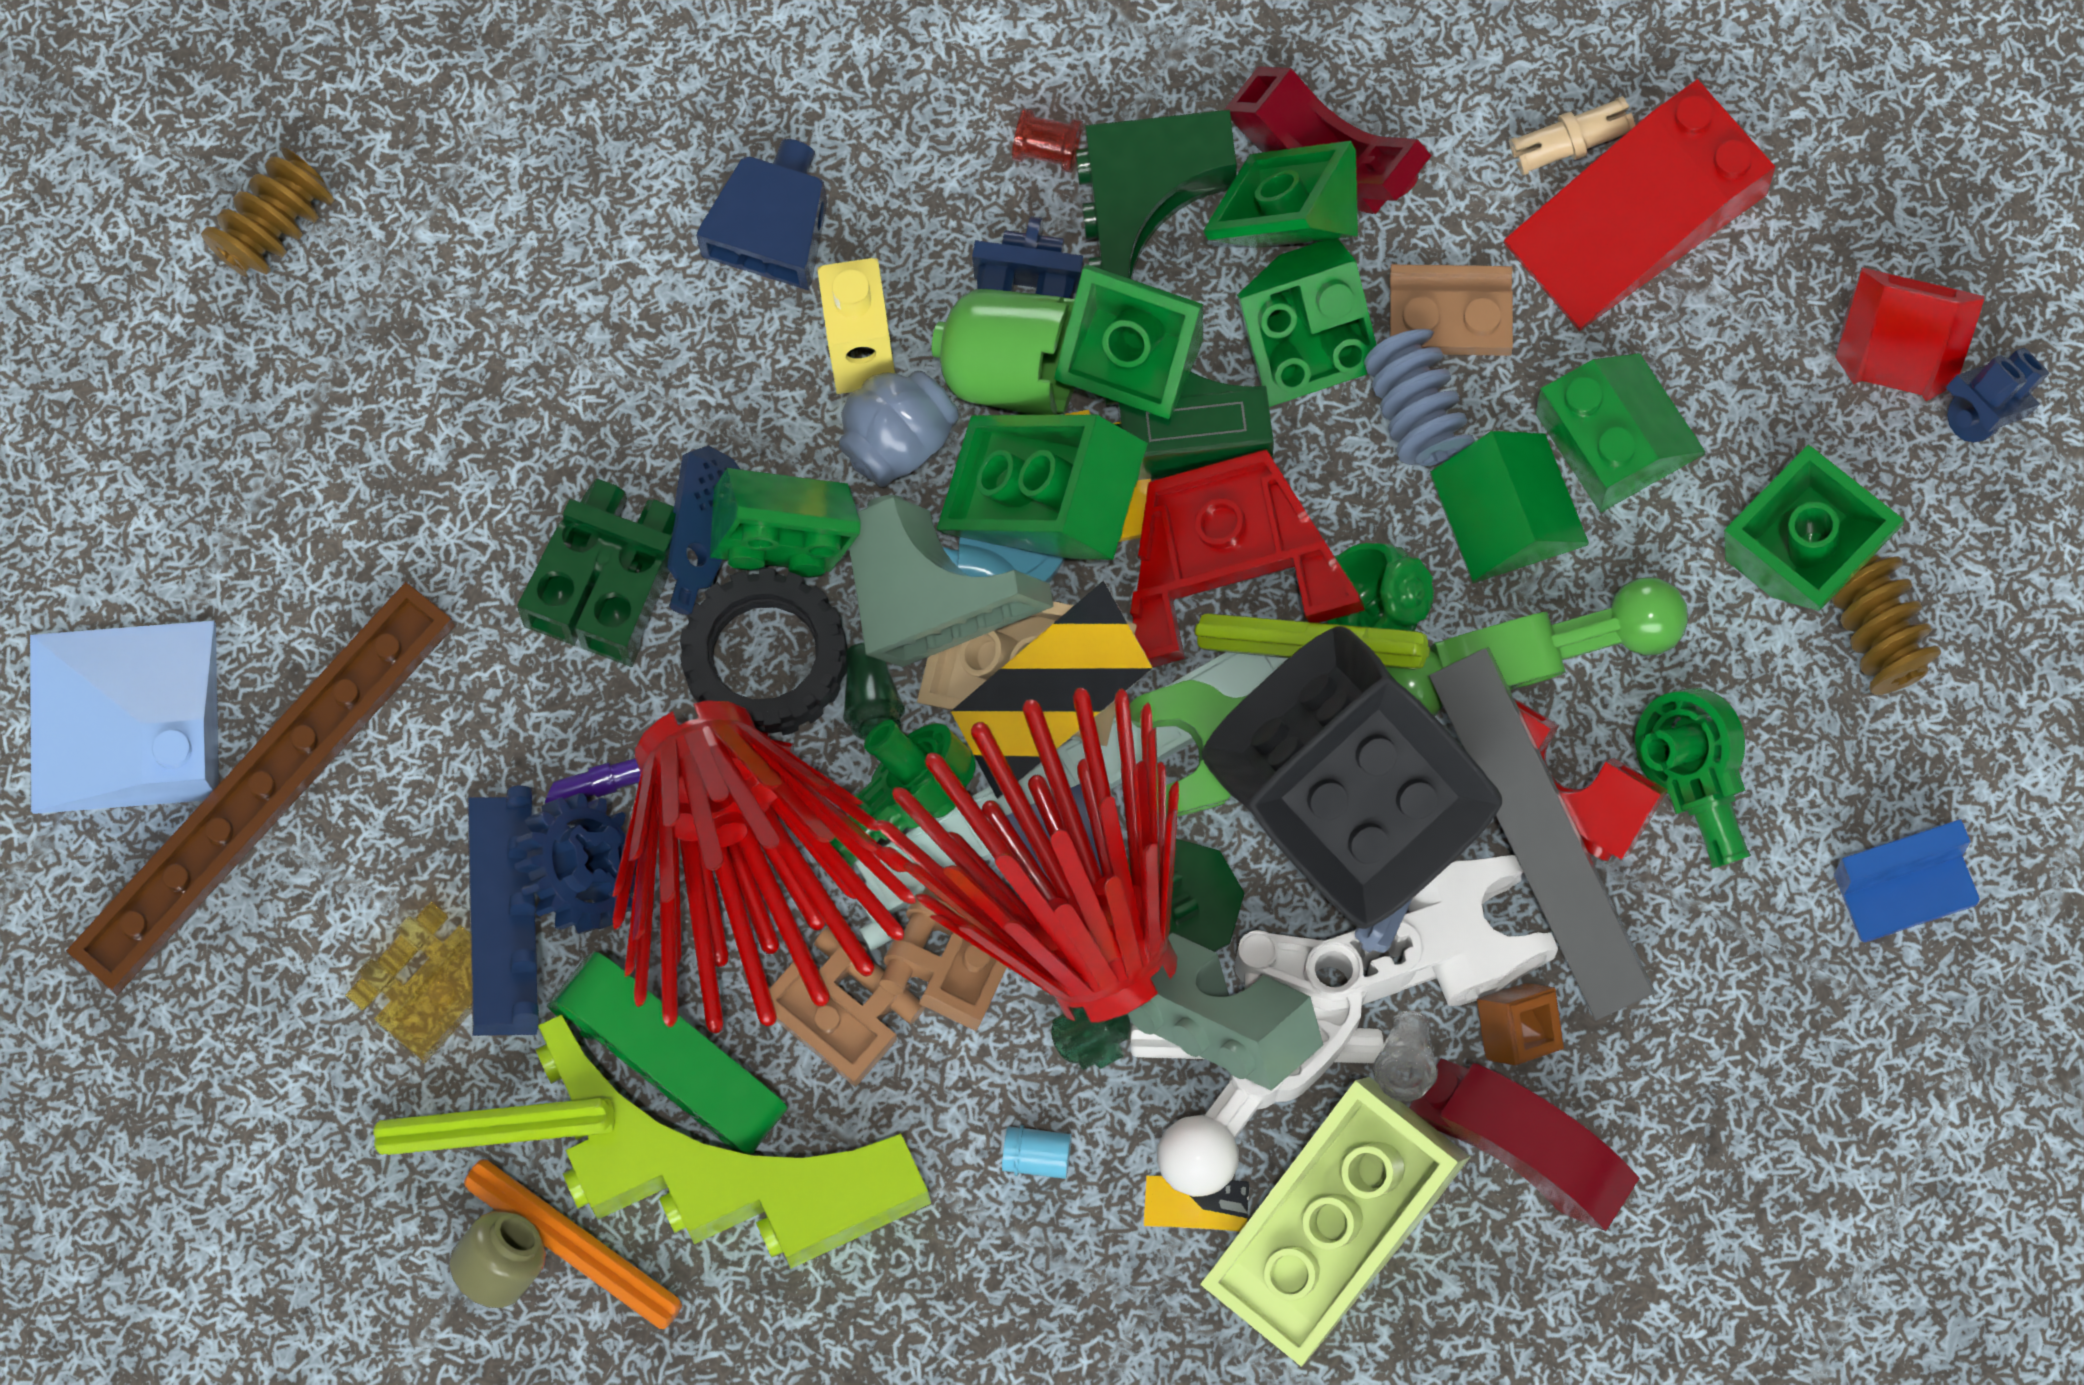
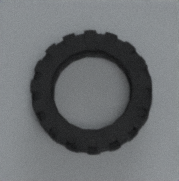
(767, 591)

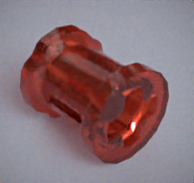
(1047, 140)

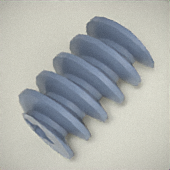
(1413, 399)

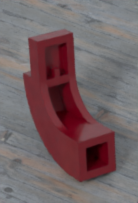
(1283, 113)
(1532, 1138)

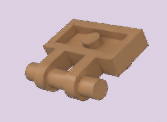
(958, 981)
(843, 1030)

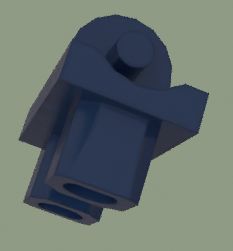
(1027, 261)
(1994, 395)

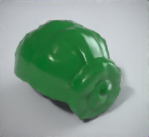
(1391, 585)

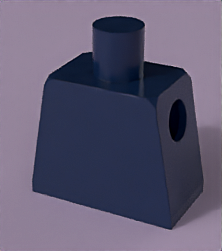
(769, 217)

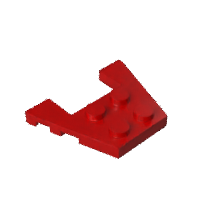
(1224, 529)

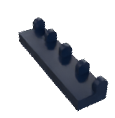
(501, 917)

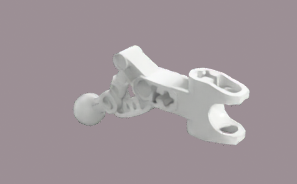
(1438, 939)

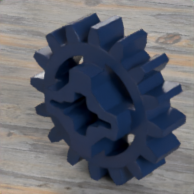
(574, 862)

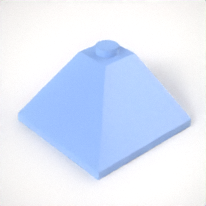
(123, 717)

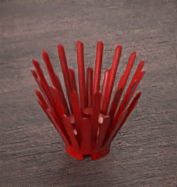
(714, 793)
(1085, 933)

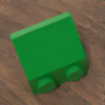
(1616, 427)
(1808, 532)

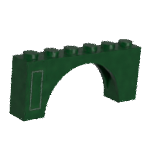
(1139, 180)

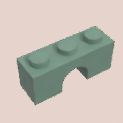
(1251, 1034)

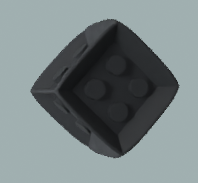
(1352, 777)

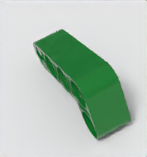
(671, 1059)

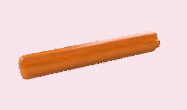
(575, 1245)

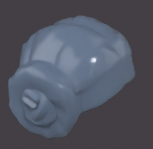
(895, 424)

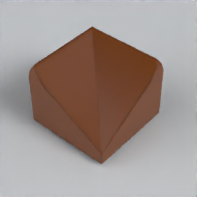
(1520, 1023)

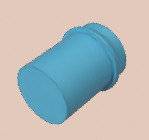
(1036, 1152)

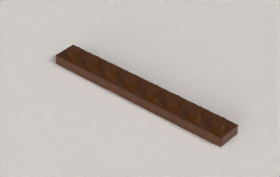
(260, 788)

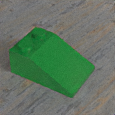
(1044, 484)

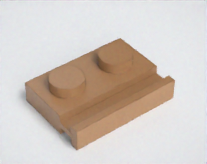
(1461, 303)

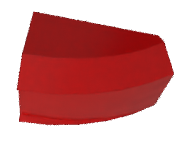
(1906, 333)

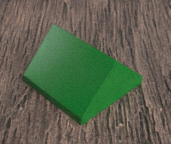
(1290, 198)
(1130, 342)
(1507, 504)

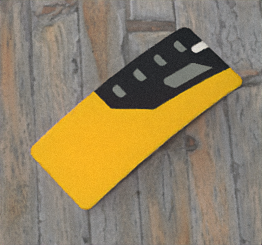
(1217, 1211)

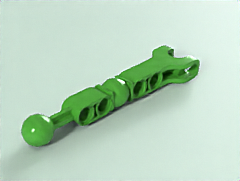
(1644, 617)

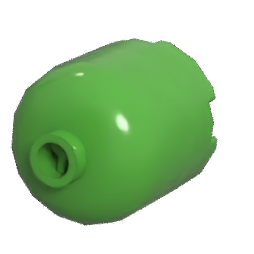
(1005, 350)

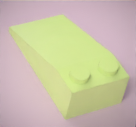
(1334, 1219)

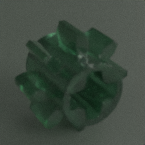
(1090, 1041)

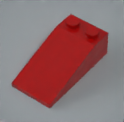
(1642, 205)

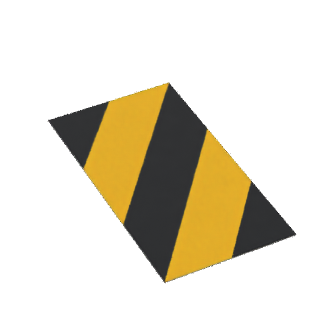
(1082, 649)

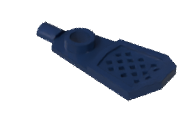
(693, 525)

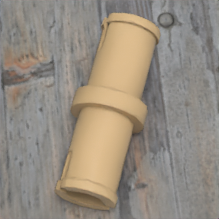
(1572, 135)

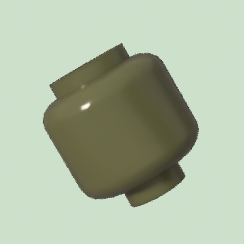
(497, 1259)

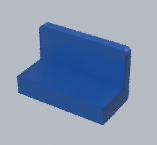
(1907, 881)

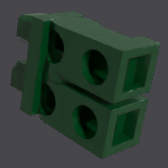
(601, 574)

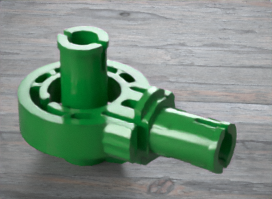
(1697, 764)
(904, 766)

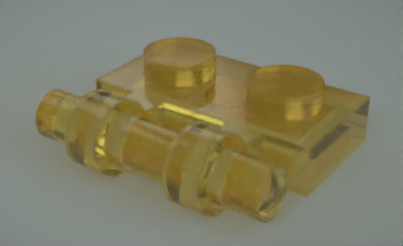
(434, 998)

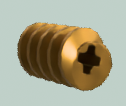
(267, 213)
(1884, 627)

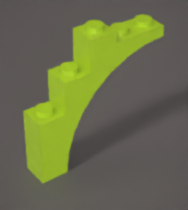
(807, 1200)

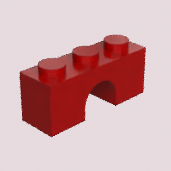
(1611, 809)

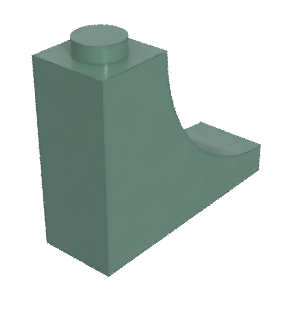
(915, 595)

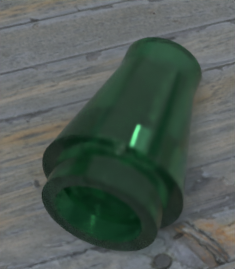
(869, 693)

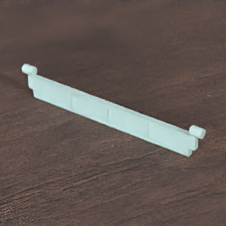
(1229, 673)

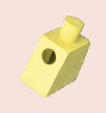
(855, 319)

